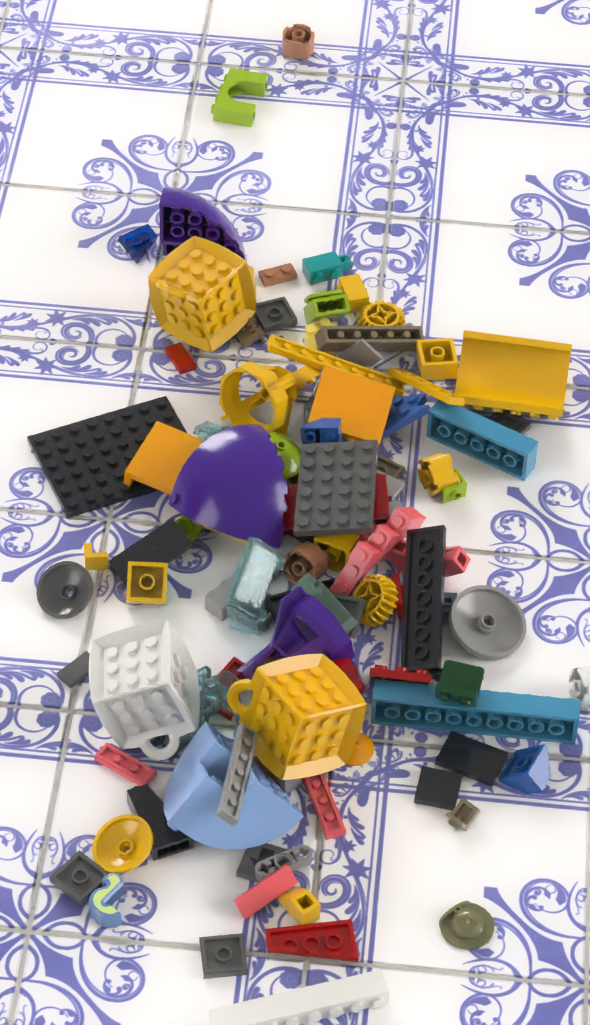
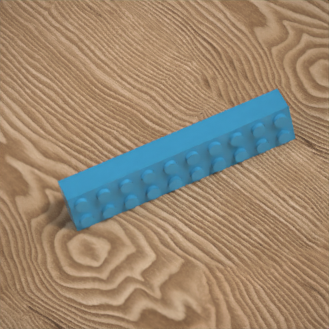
(494, 715)

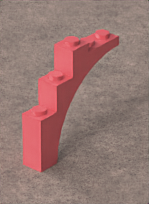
(369, 552)
(455, 559)

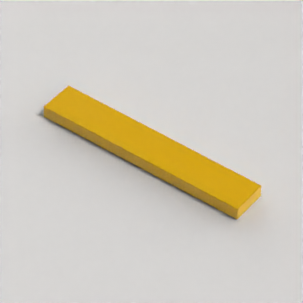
(426, 386)

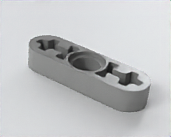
(289, 855)

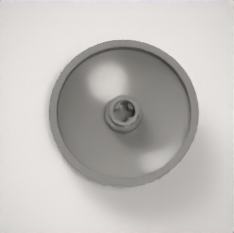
(487, 622)

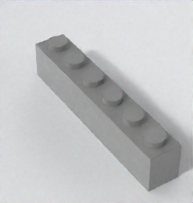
(216, 598)

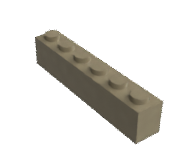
(379, 337)

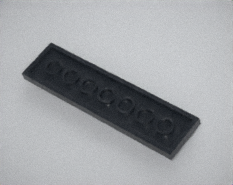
(423, 599)

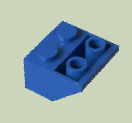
(322, 431)

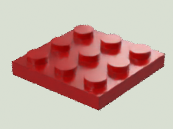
(400, 674)

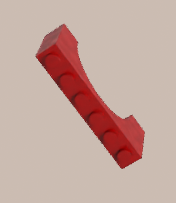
(381, 506)

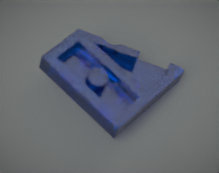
(138, 242)

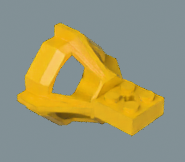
(277, 385)

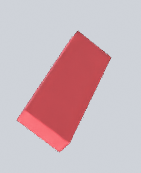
(125, 765)
(265, 891)

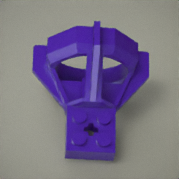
(302, 629)

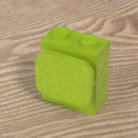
(326, 305)

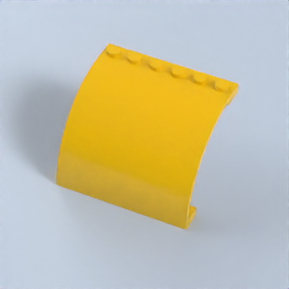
(513, 374)

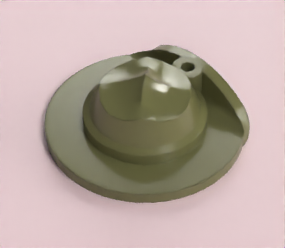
(467, 926)

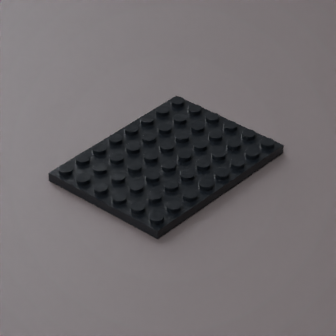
(90, 456)

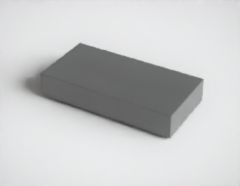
(75, 671)

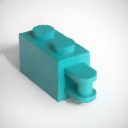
(325, 267)

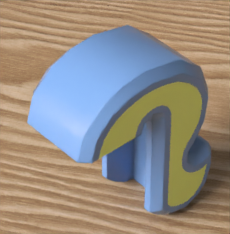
(102, 900)

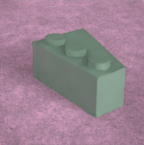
(323, 595)

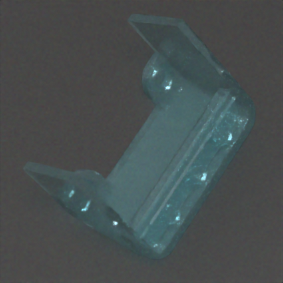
(251, 584)

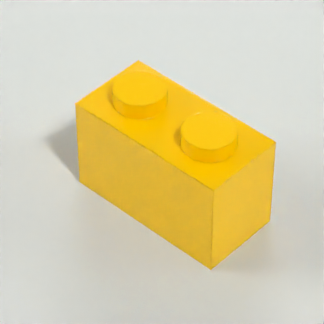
(355, 290)

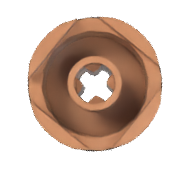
(298, 42)
(305, 559)

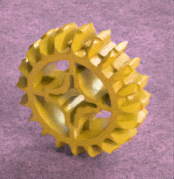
(381, 315)
(380, 599)

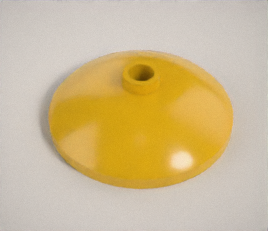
(117, 838)

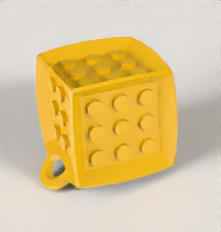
(202, 293)
(302, 714)

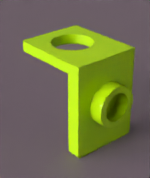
(455, 491)

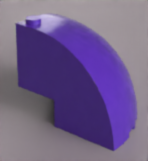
(190, 215)
(235, 485)

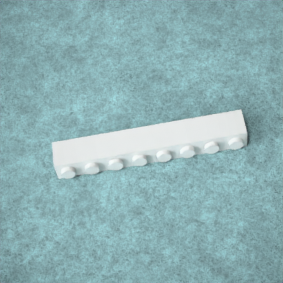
(308, 1003)

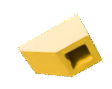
(301, 905)

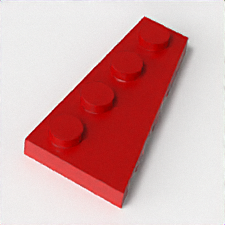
(318, 940)

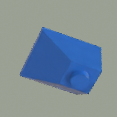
(528, 770)

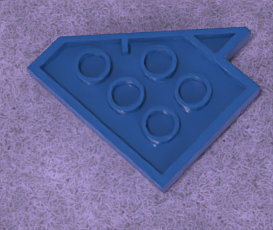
(404, 412)

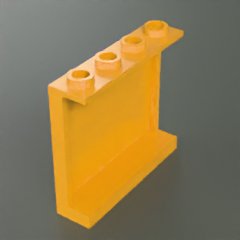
(354, 399)
(161, 457)

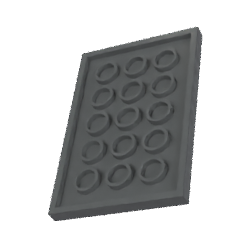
(336, 488)

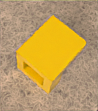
(95, 561)

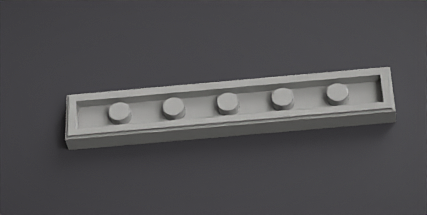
(237, 774)

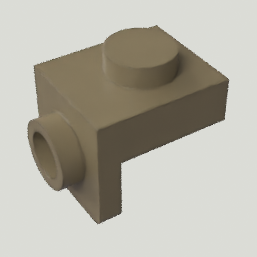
(463, 814)

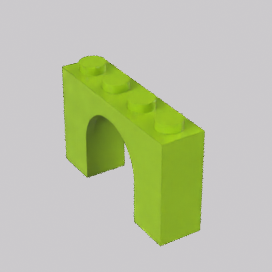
(235, 83)

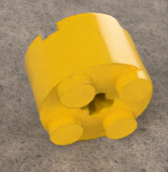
(437, 473)

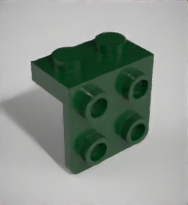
(460, 683)

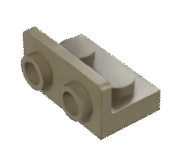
(250, 333)

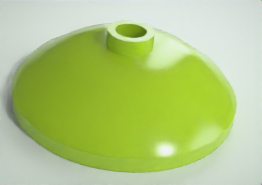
(289, 452)

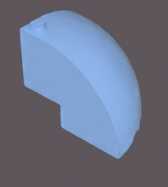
(196, 790)

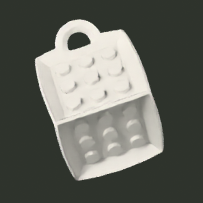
(144, 687)

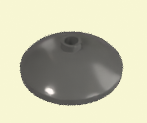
(57, 583)

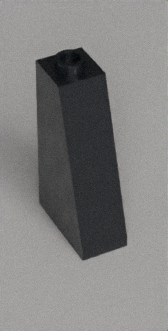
(149, 806)

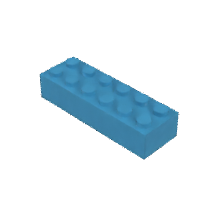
(482, 439)

